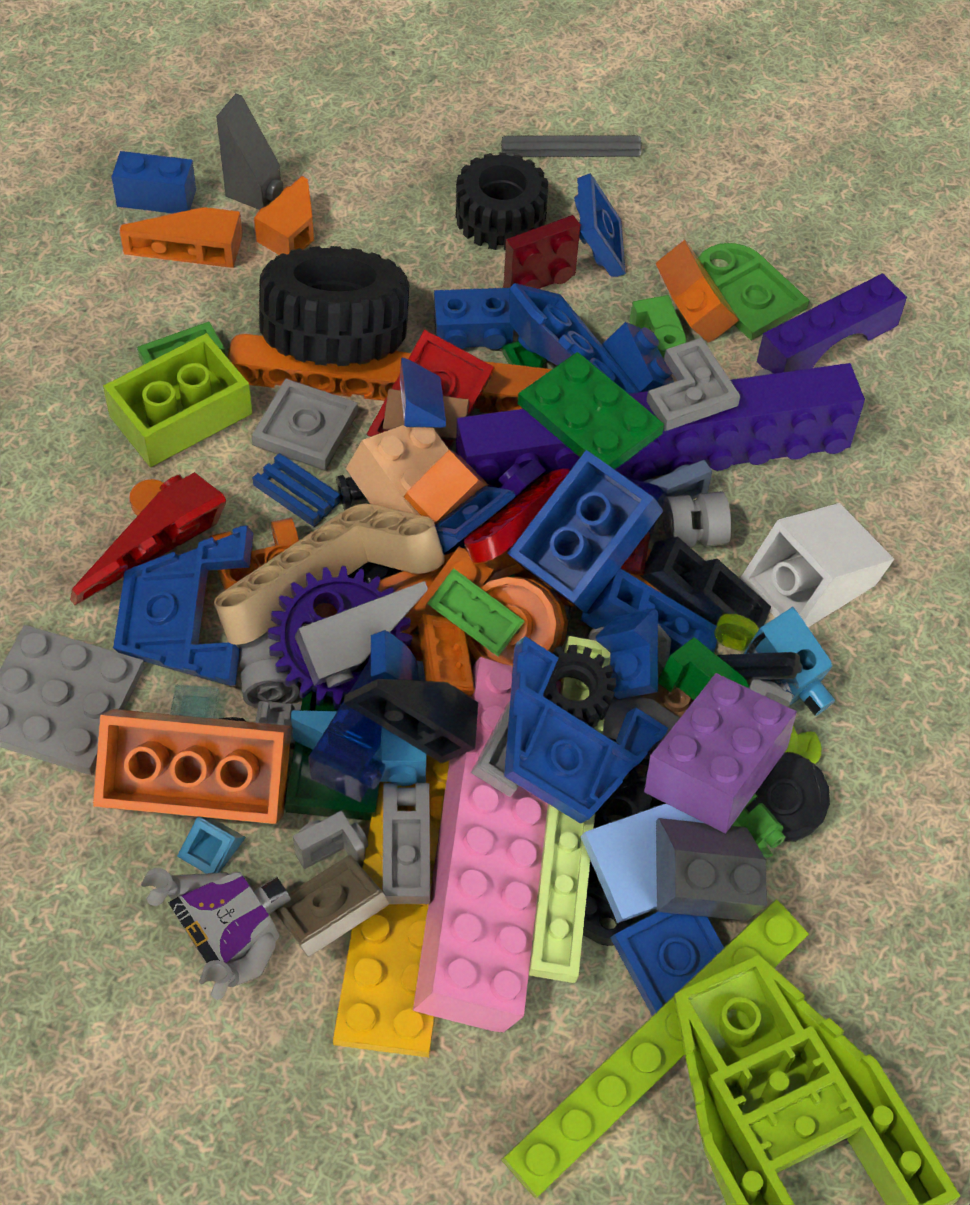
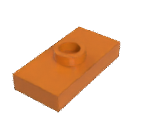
(445, 653)

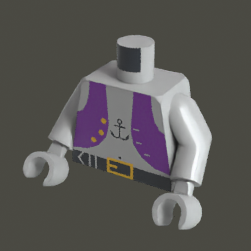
(223, 921)

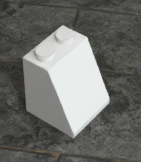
(816, 563)

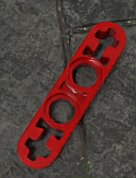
(511, 521)

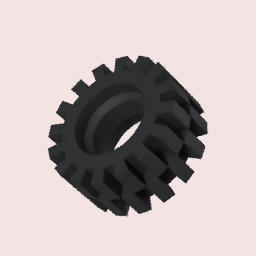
(589, 672)

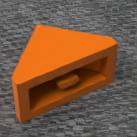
(444, 487)

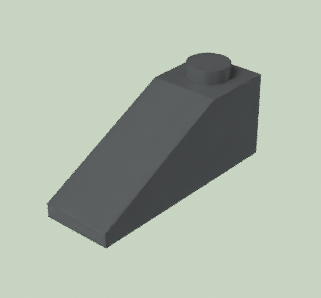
(247, 160)

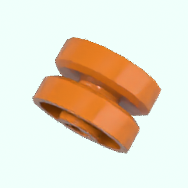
(536, 605)

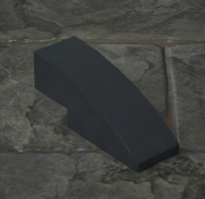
(701, 585)

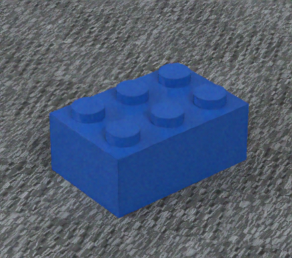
(586, 531)

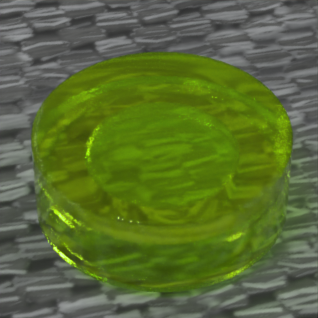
(735, 631)

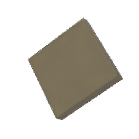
(331, 905)

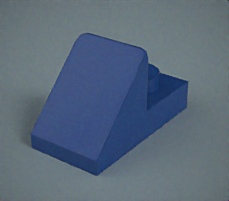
(633, 652)

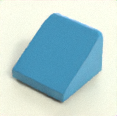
(210, 845)

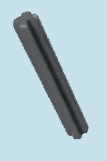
(572, 145)

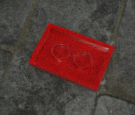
(459, 371)

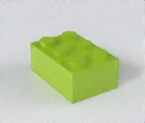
(178, 399)

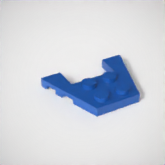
(165, 609)
(558, 753)

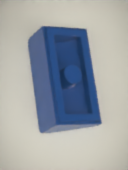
(421, 396)
(471, 515)

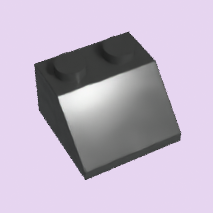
(708, 871)

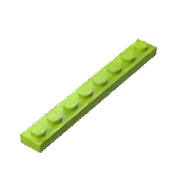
(636, 1063)

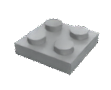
(305, 424)

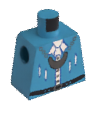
(791, 634)

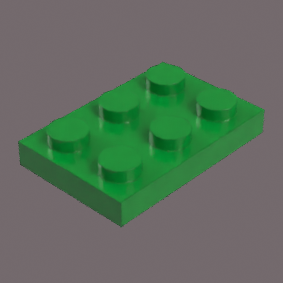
(590, 412)

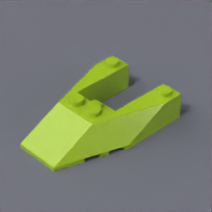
(787, 1083)

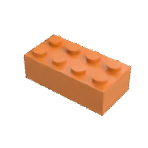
(192, 766)

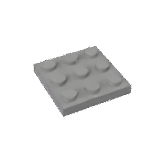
(56, 694)

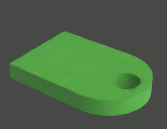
(753, 288)

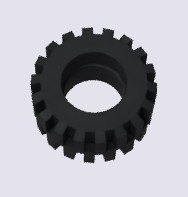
(500, 198)

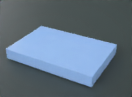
(626, 859)

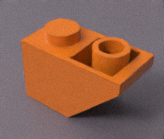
(287, 220)

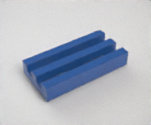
(273, 471)

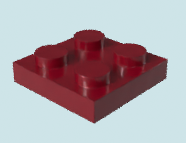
(543, 254)

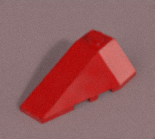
(170, 519)

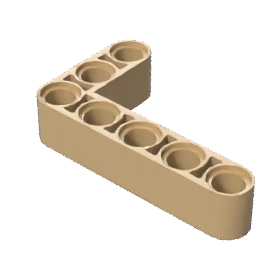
(349, 540)

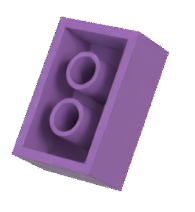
(719, 752)

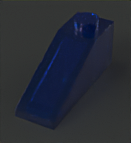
(350, 750)

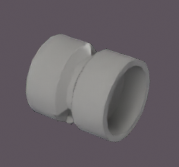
(711, 518)
(259, 675)

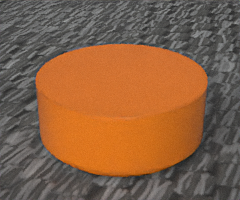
(143, 493)

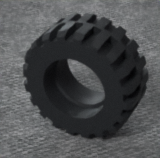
(333, 305)

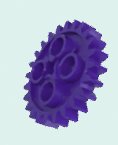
(343, 595)

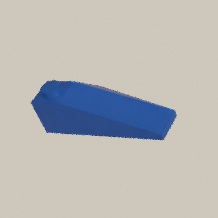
(556, 332)

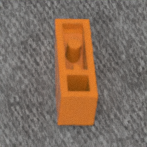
(189, 236)
(695, 293)

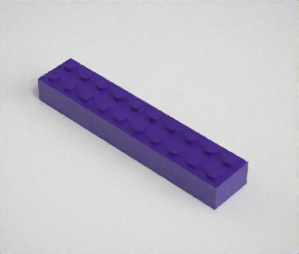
(774, 419)

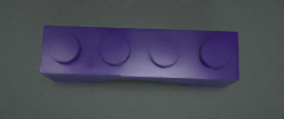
(801, 341)

